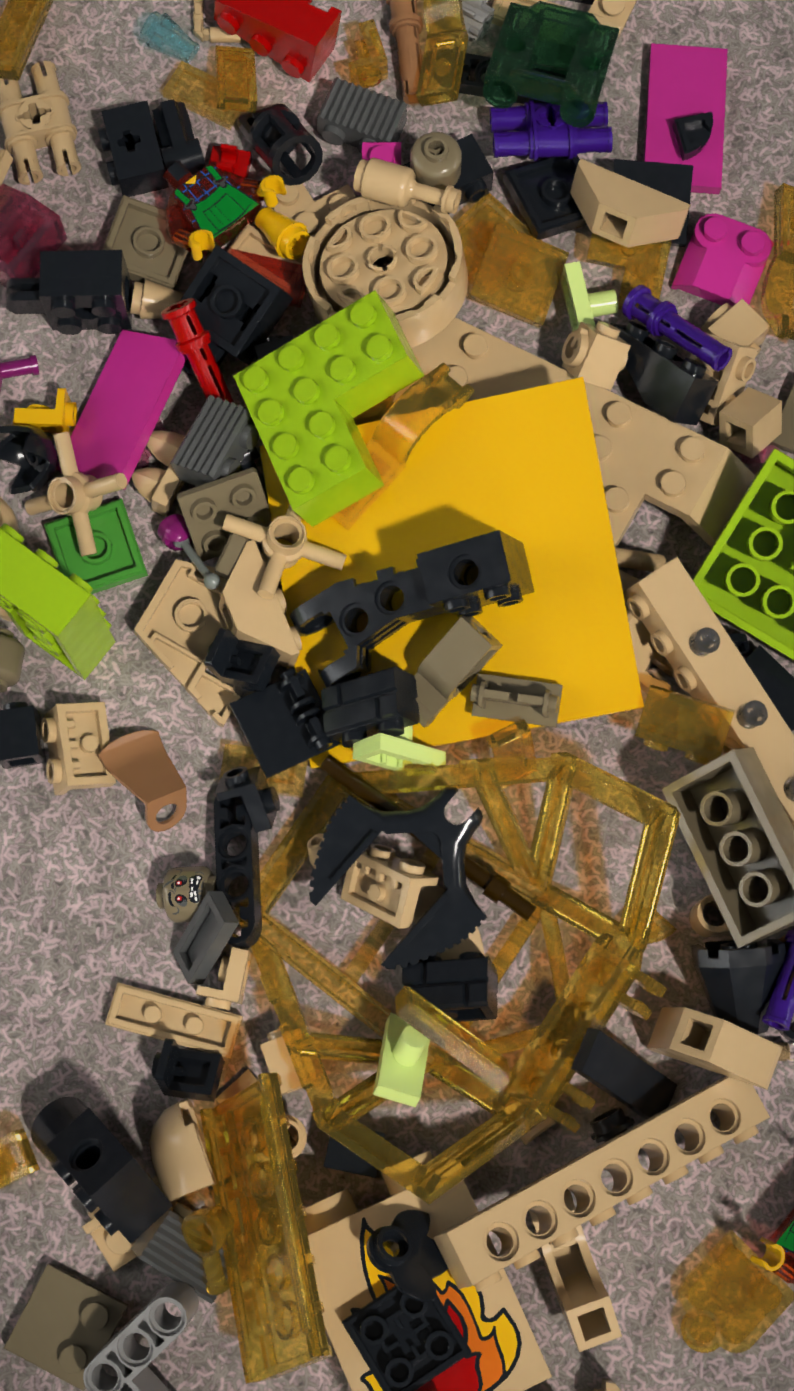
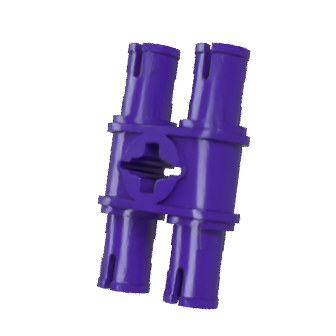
(544, 132)

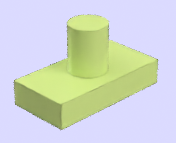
(581, 304)
(394, 752)
(401, 1062)

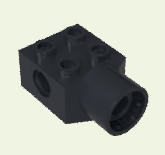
(106, 1173)

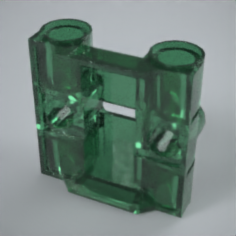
(555, 41)

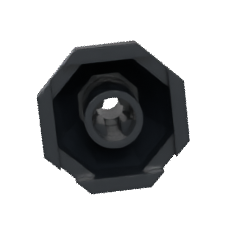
(739, 979)

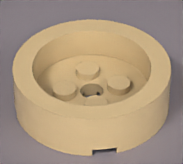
(421, 284)

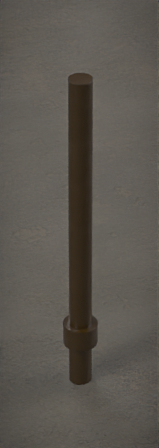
(495, 887)

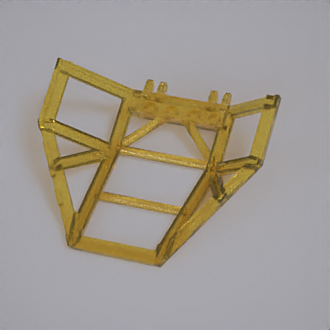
(580, 1002)

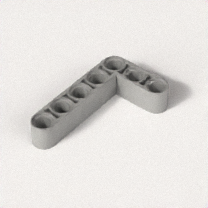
(130, 1357)

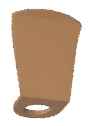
(147, 772)

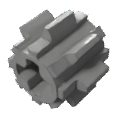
(477, 18)

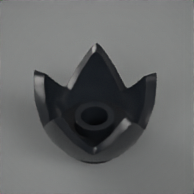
(32, 451)

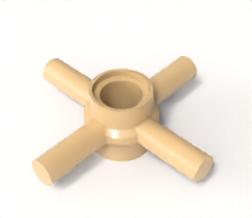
(75, 494)
(279, 555)

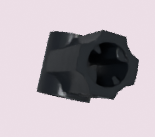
(177, 136)

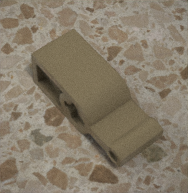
(452, 666)

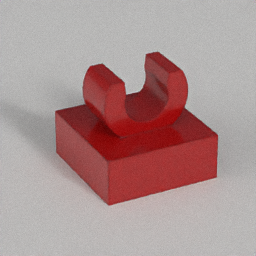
(231, 159)

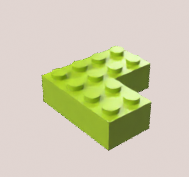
(313, 390)
(752, 561)
(50, 607)

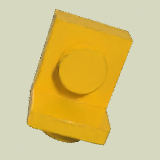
(48, 419)

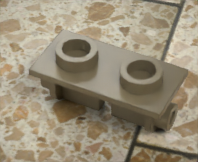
(516, 700)

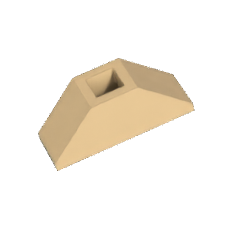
(624, 208)
(254, 617)
(714, 1045)

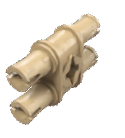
(53, 130)

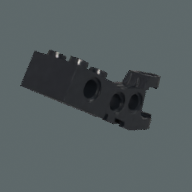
(447, 580)

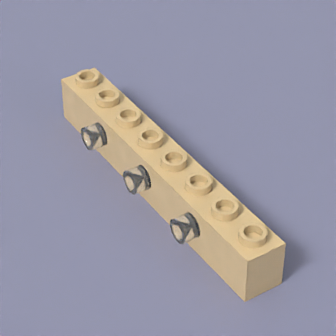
(714, 670)

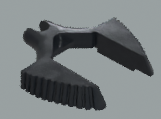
(453, 913)

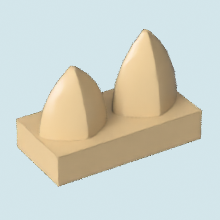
(157, 484)

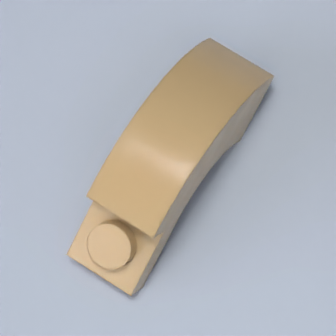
(579, 1288)

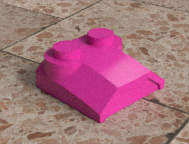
(723, 260)

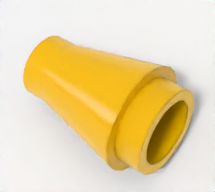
(284, 234)

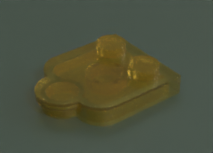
(730, 1299)

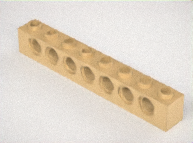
(465, 1243)

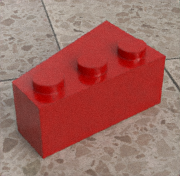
(284, 30)

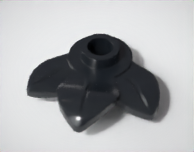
(415, 1255)

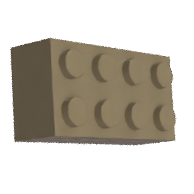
(739, 842)

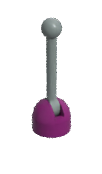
(176, 536)

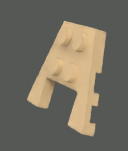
(180, 629)

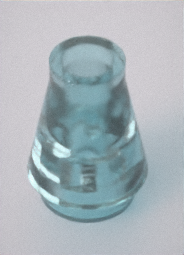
(168, 37)

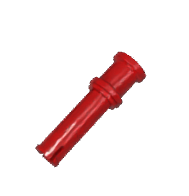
(194, 343)

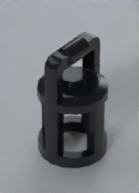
(274, 135)

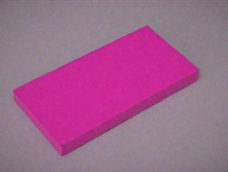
(681, 85)
(125, 404)

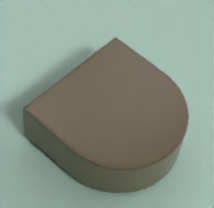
(230, 556)

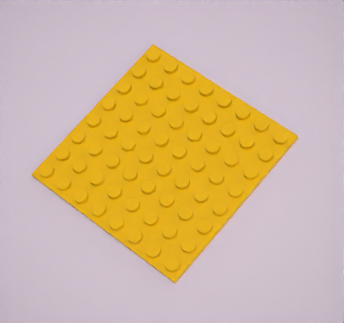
(509, 466)

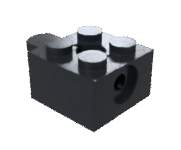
(77, 291)
(234, 306)

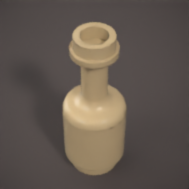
(397, 185)

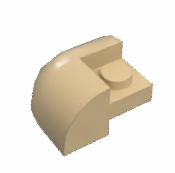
(179, 1152)

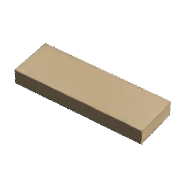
(174, 1018)

